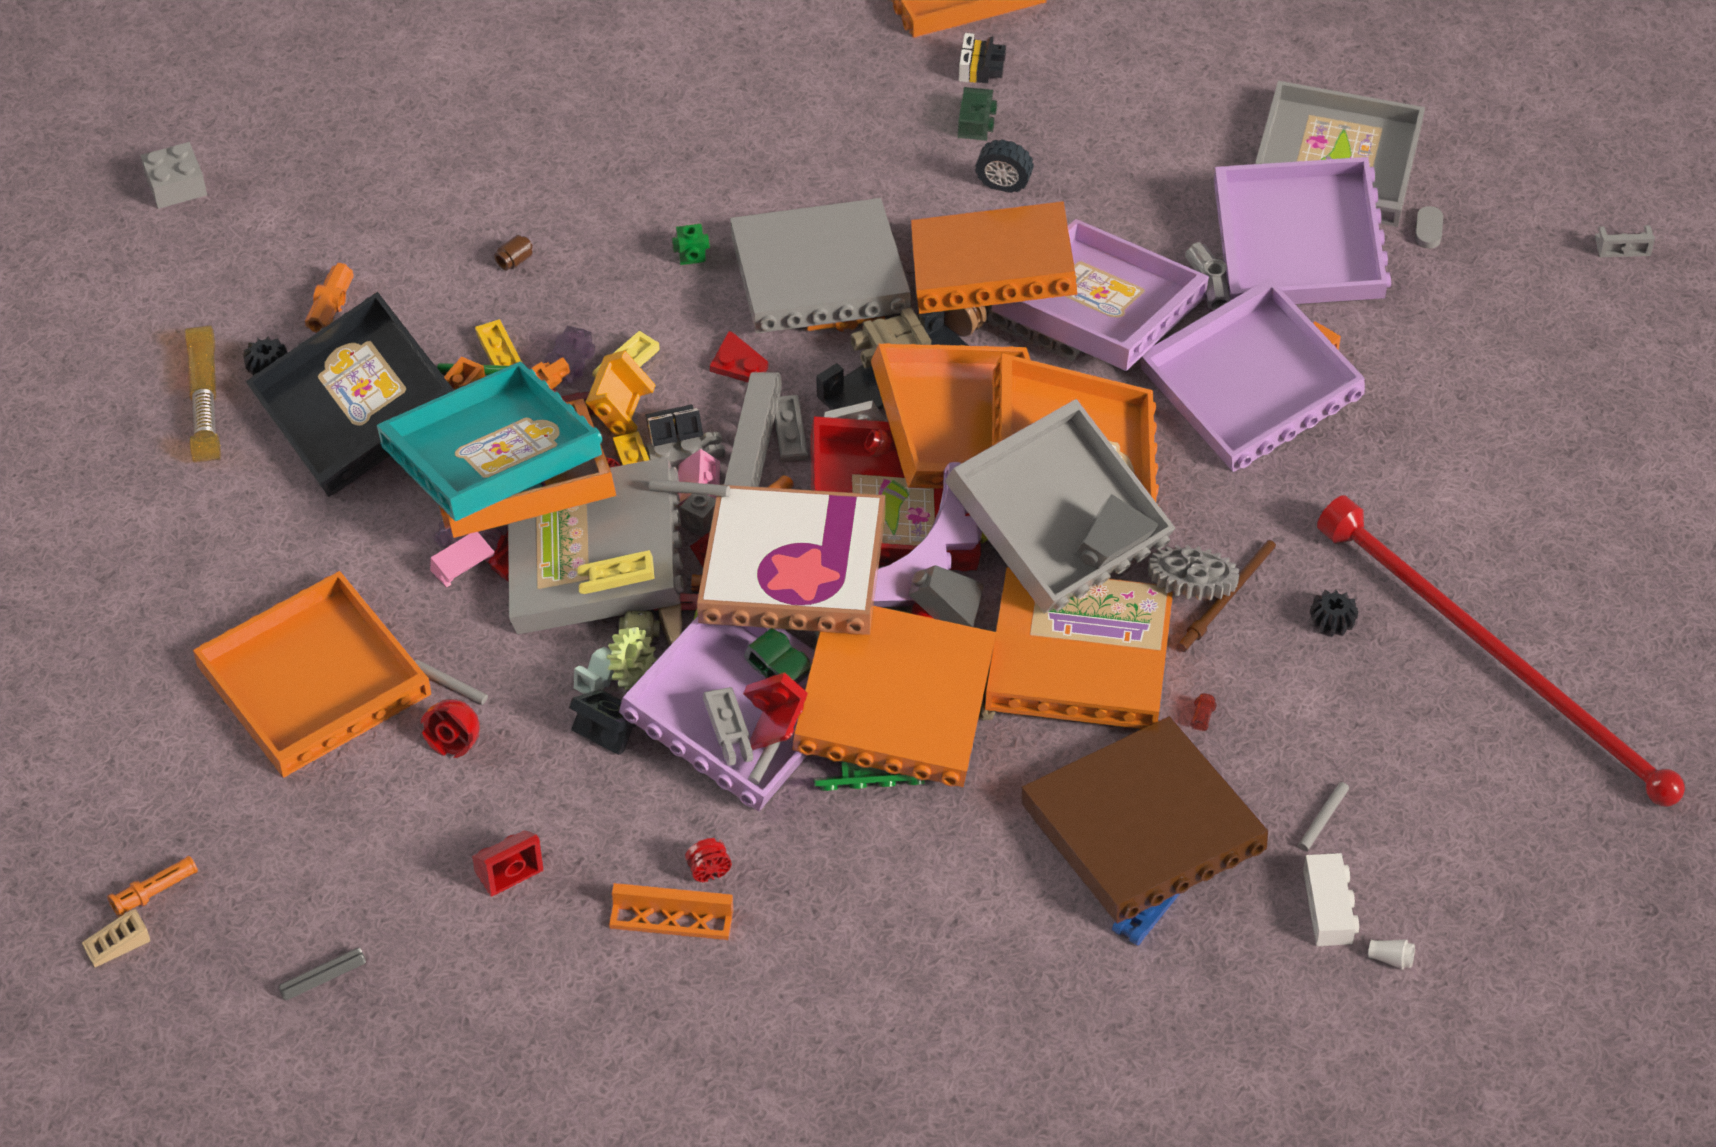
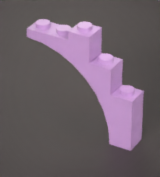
(949, 532)

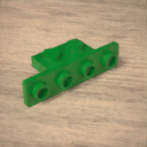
(858, 777)

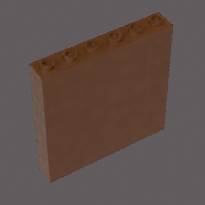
(1144, 819)

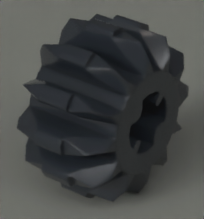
(262, 354)
(1334, 612)

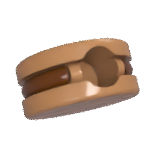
(965, 320)

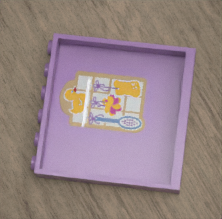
(1122, 300)

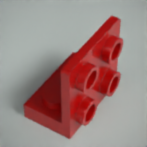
(780, 704)

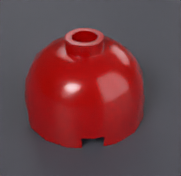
(450, 727)

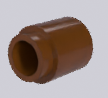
(513, 252)

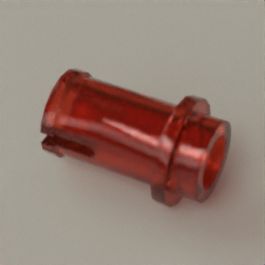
(1204, 706)

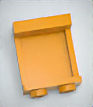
(618, 391)

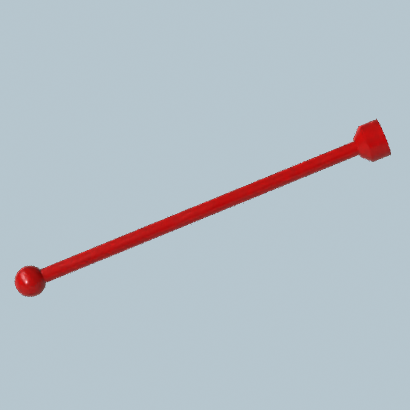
(1344, 522)

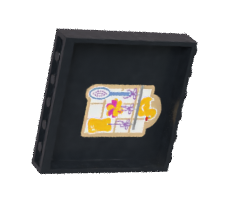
(344, 384)

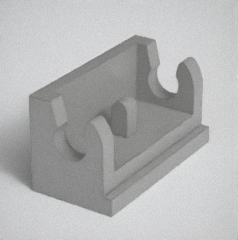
(1625, 244)

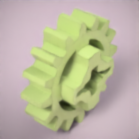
(630, 656)

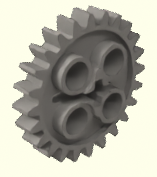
(1193, 572)

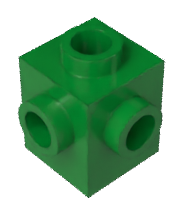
(690, 244)

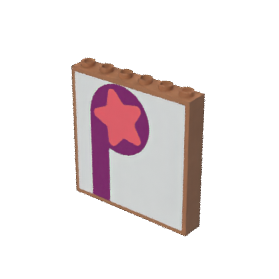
(792, 560)

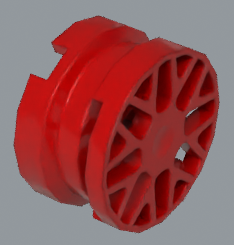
(708, 858)

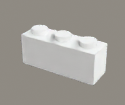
(1330, 899)

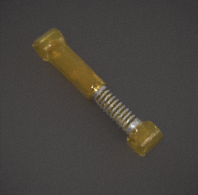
(202, 392)

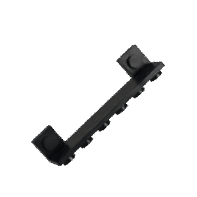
(860, 384)

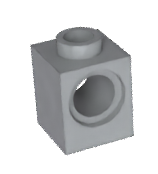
(698, 513)

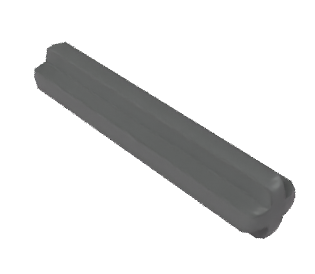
(321, 974)

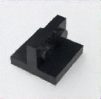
(600, 720)

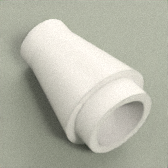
(1393, 952)

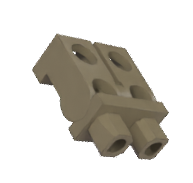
(896, 330)

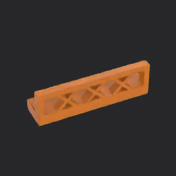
(669, 902)

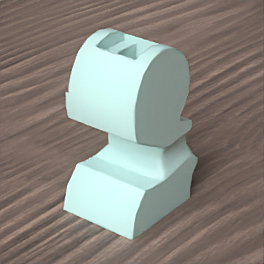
(597, 674)

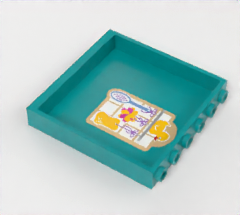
(489, 440)

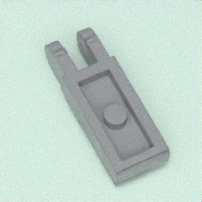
(683, 449)
(728, 723)

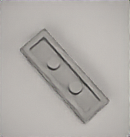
(790, 430)

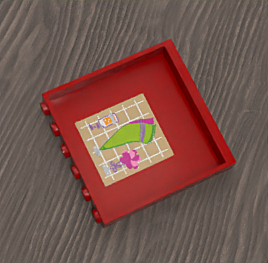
(845, 466)

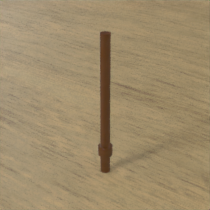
(1199, 627)

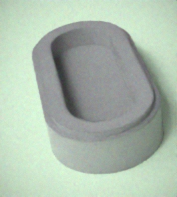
(1429, 227)

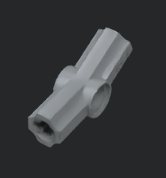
(1204, 262)

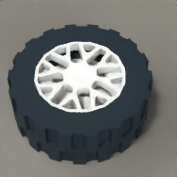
(1004, 166)

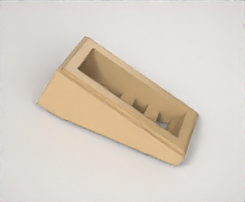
(671, 622)
(129, 942)

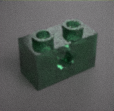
(976, 113)

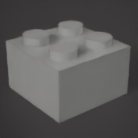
(173, 175)

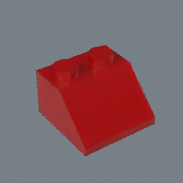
(509, 862)

